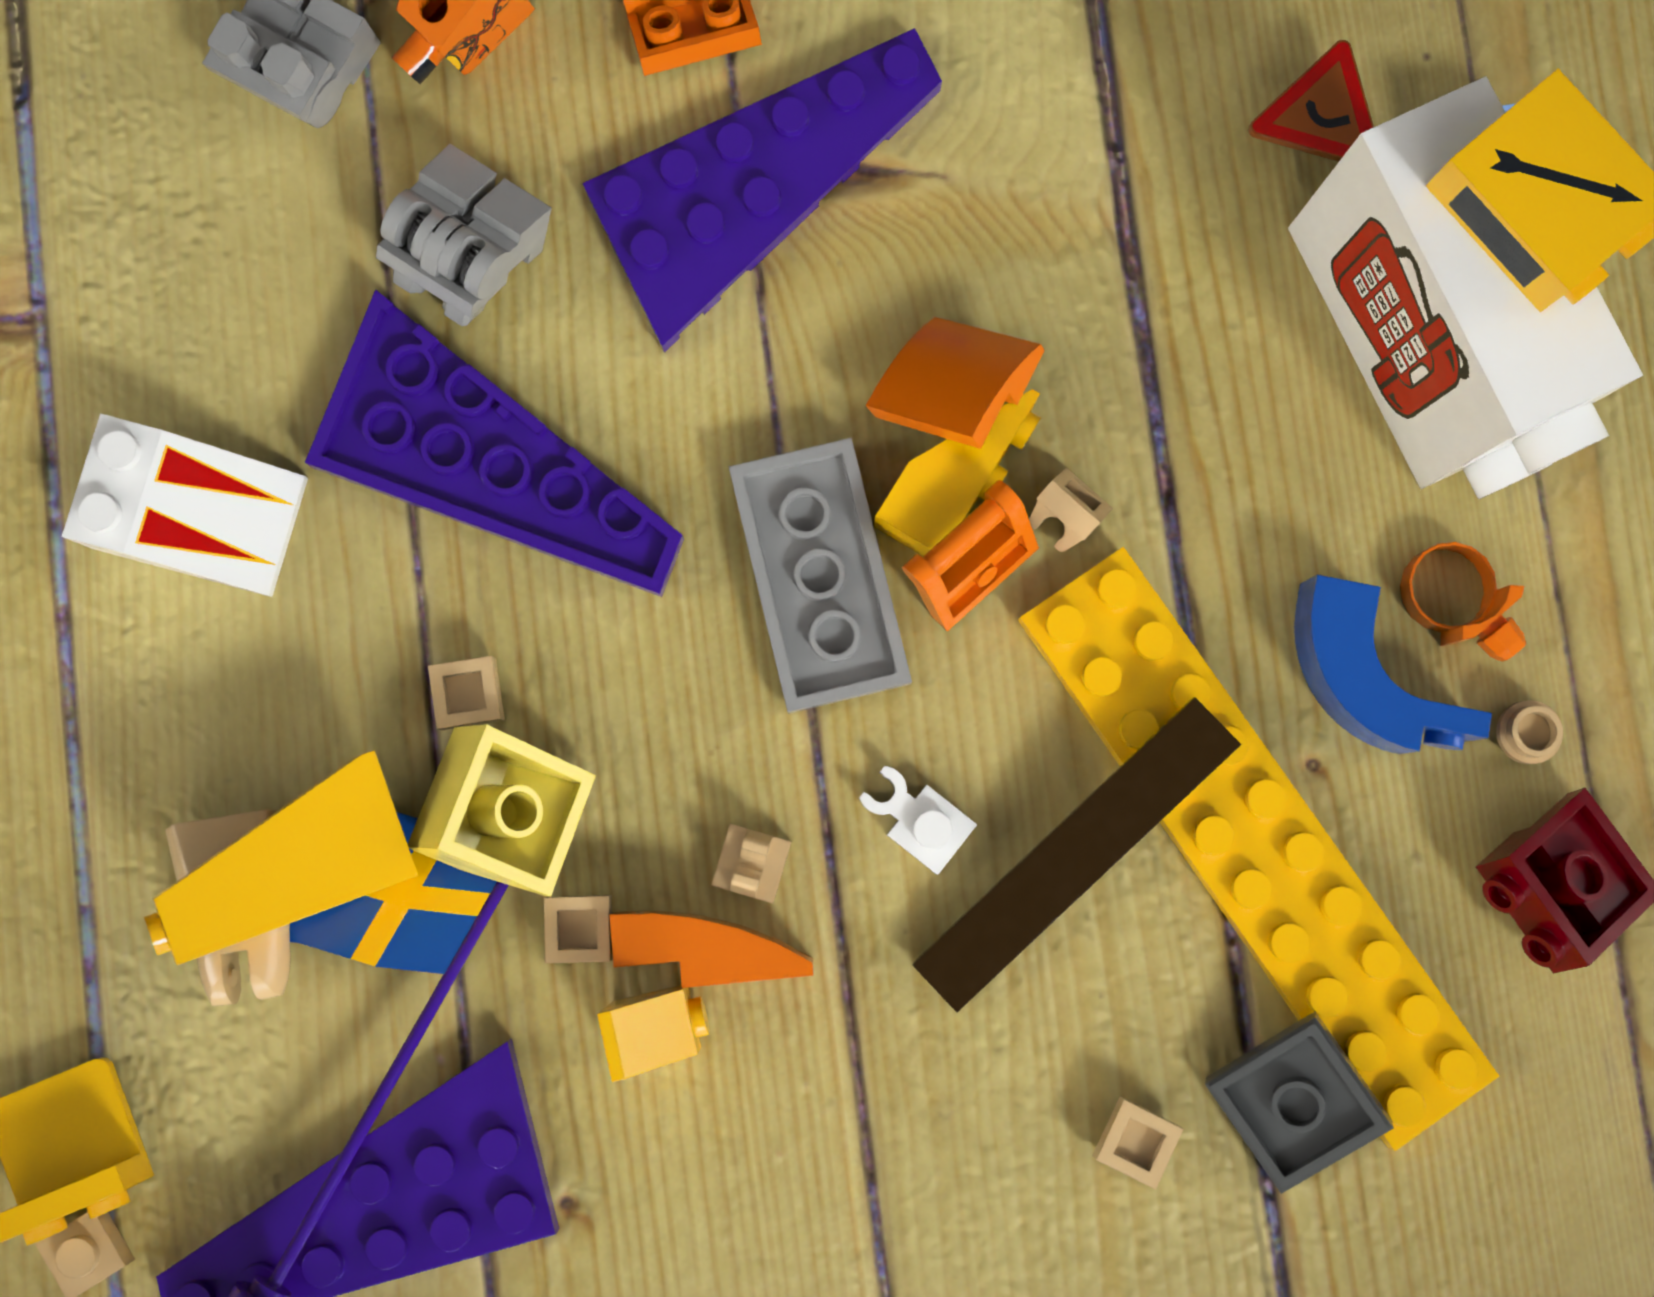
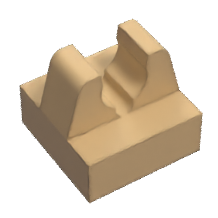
(1074, 505)
(751, 863)

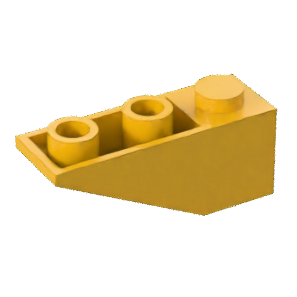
(949, 478)

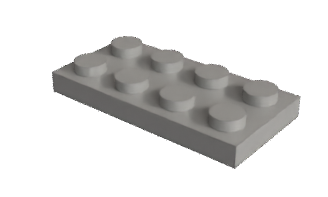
(820, 575)

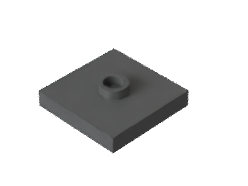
(1298, 1102)

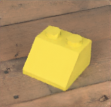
(501, 809)

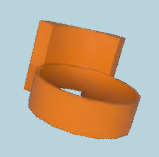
(1497, 635)

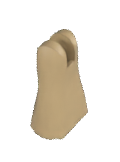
(267, 953)

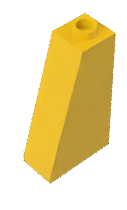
(299, 861)

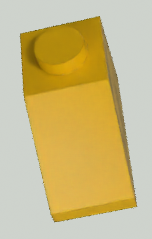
(651, 1031)

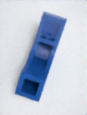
(1347, 680)

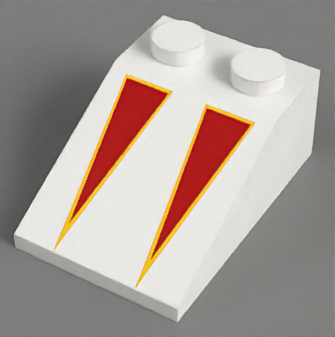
(184, 506)

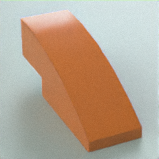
(706, 947)

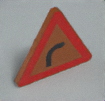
(1320, 109)

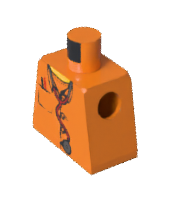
(455, 30)

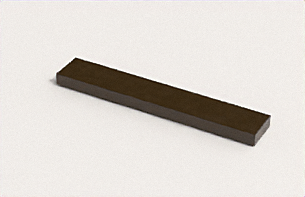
(1076, 854)

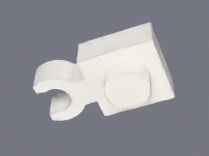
(925, 825)

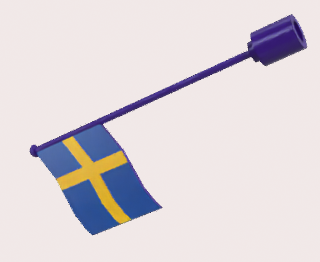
(409, 926)

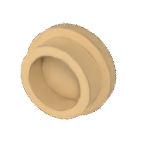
(1529, 732)

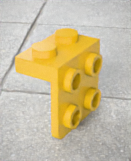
(68, 1149)

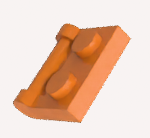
(974, 556)

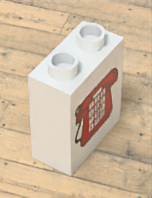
(1434, 322)

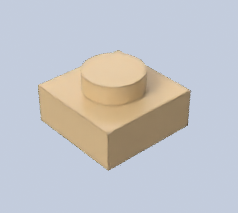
(466, 693)
(577, 929)
(1137, 1142)
(85, 1253)

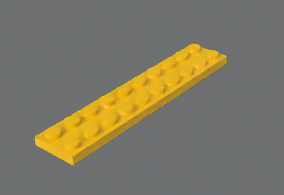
(1263, 851)

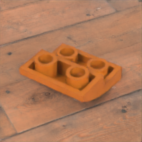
(689, 30)
(954, 380)

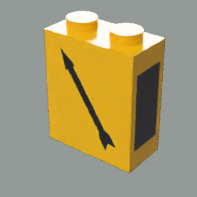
(1550, 193)

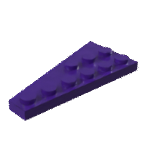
(736, 188)
(455, 444)
(420, 1194)

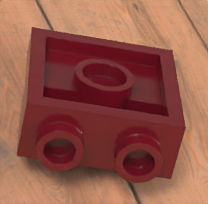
(1568, 883)

